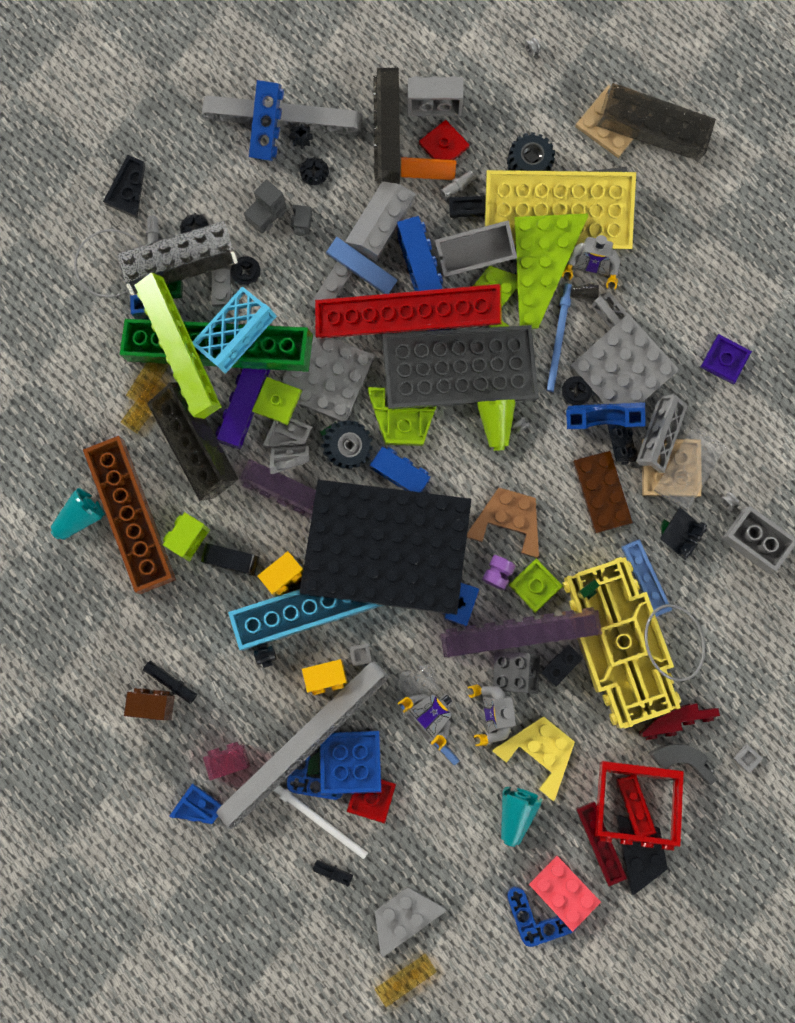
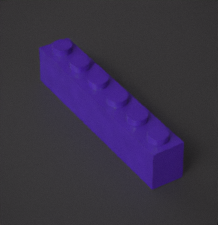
(239, 413)

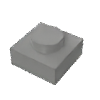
(360, 654)
(747, 758)

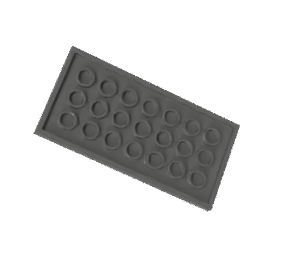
(459, 366)

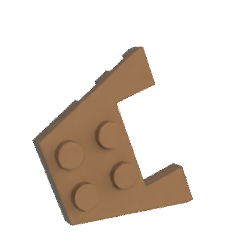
(511, 512)

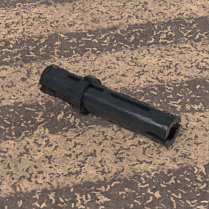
(177, 687)

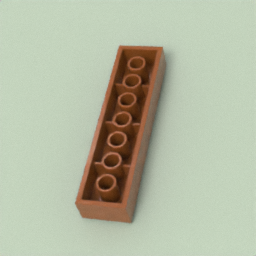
(129, 515)

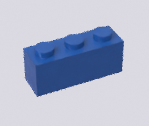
(399, 470)

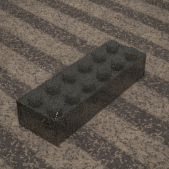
(656, 122)
(386, 126)
(179, 256)
(192, 444)

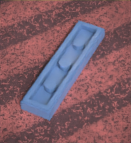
(361, 266)
(646, 576)

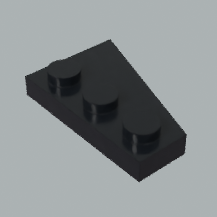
(127, 187)

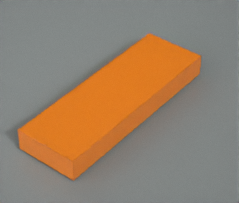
(428, 168)

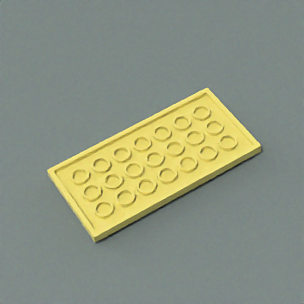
(603, 195)

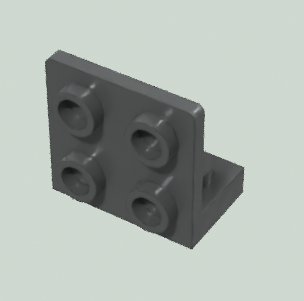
(516, 672)

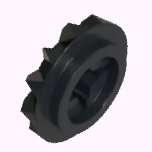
(320, 175)
(200, 220)
(247, 262)
(569, 395)

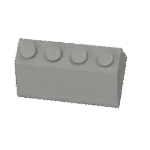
(380, 219)

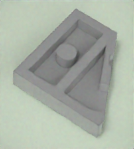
(292, 435)
(288, 457)

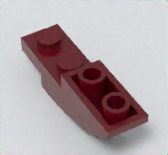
(671, 722)

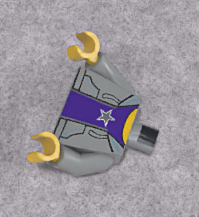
(595, 256)
(498, 713)
(429, 716)

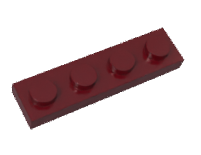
(603, 851)

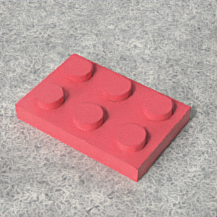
(564, 893)

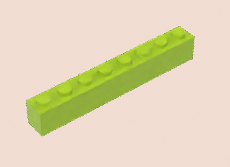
(177, 346)

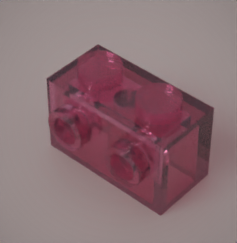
(225, 762)

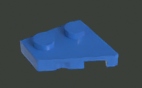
(196, 806)

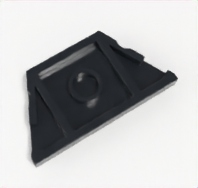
(641, 863)

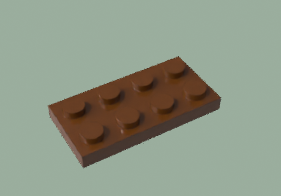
(602, 492)

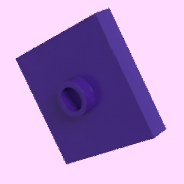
(725, 359)

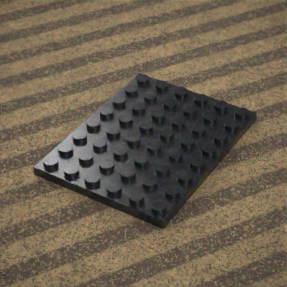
(386, 547)

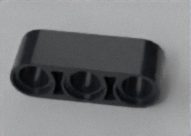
(230, 559)

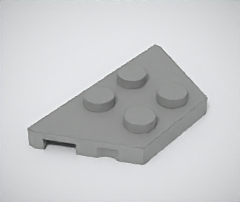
(403, 918)

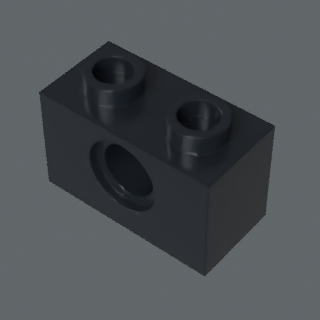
(561, 665)

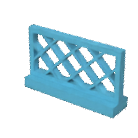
(242, 338)

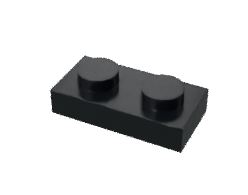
(467, 206)

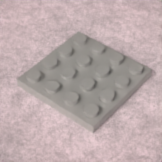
(625, 365)
(333, 377)

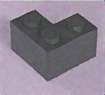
(266, 208)

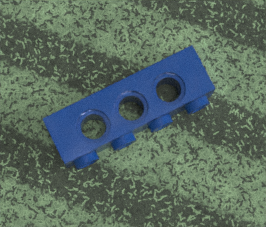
(263, 91)

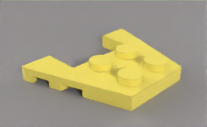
(547, 746)

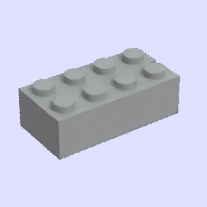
(476, 248)

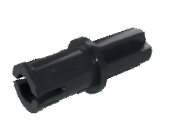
(332, 872)

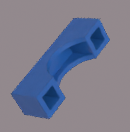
(619, 414)

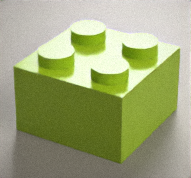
(186, 536)

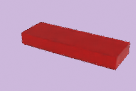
(636, 806)

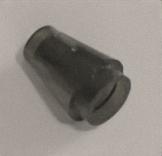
(586, 292)

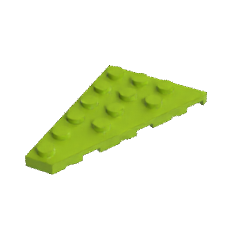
(542, 254)

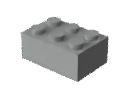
(435, 96)
(759, 540)

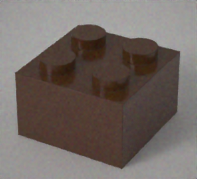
(149, 705)

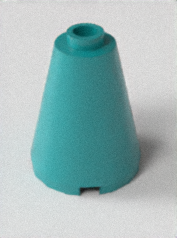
(76, 515)
(517, 814)

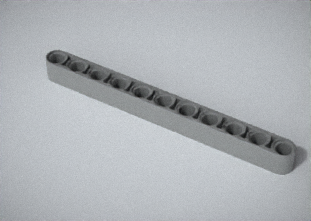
(302, 745)

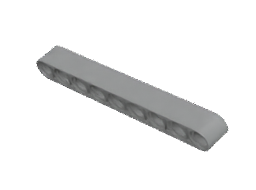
(292, 115)

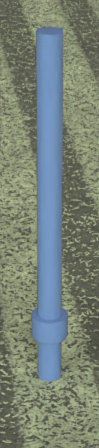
(565, 302)

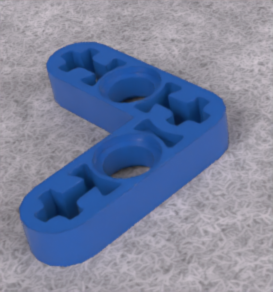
(301, 774)
(530, 925)

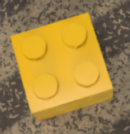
(281, 575)
(324, 676)

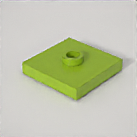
(277, 401)
(535, 585)

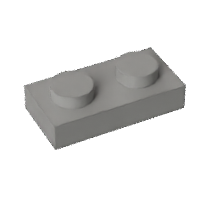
(221, 287)

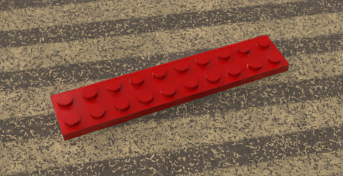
(409, 311)

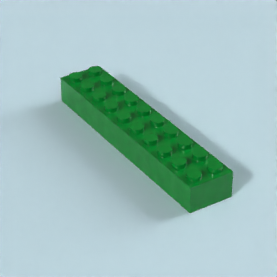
(274, 349)

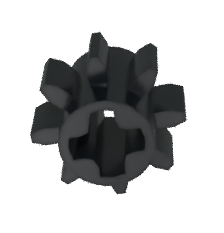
(301, 141)
(265, 655)

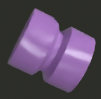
(498, 572)

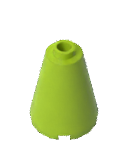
(497, 421)

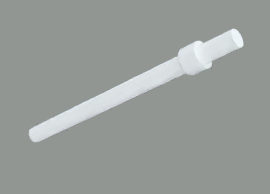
(286, 795)

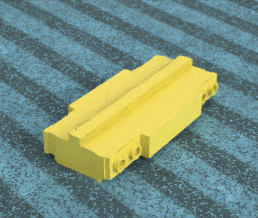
(619, 656)

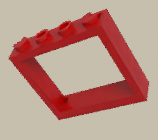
(643, 771)

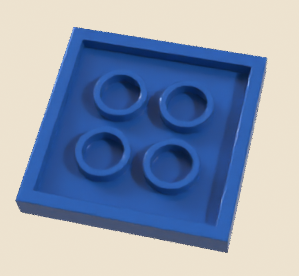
(350, 763)

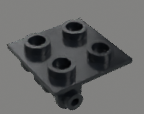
(622, 443)
(683, 533)

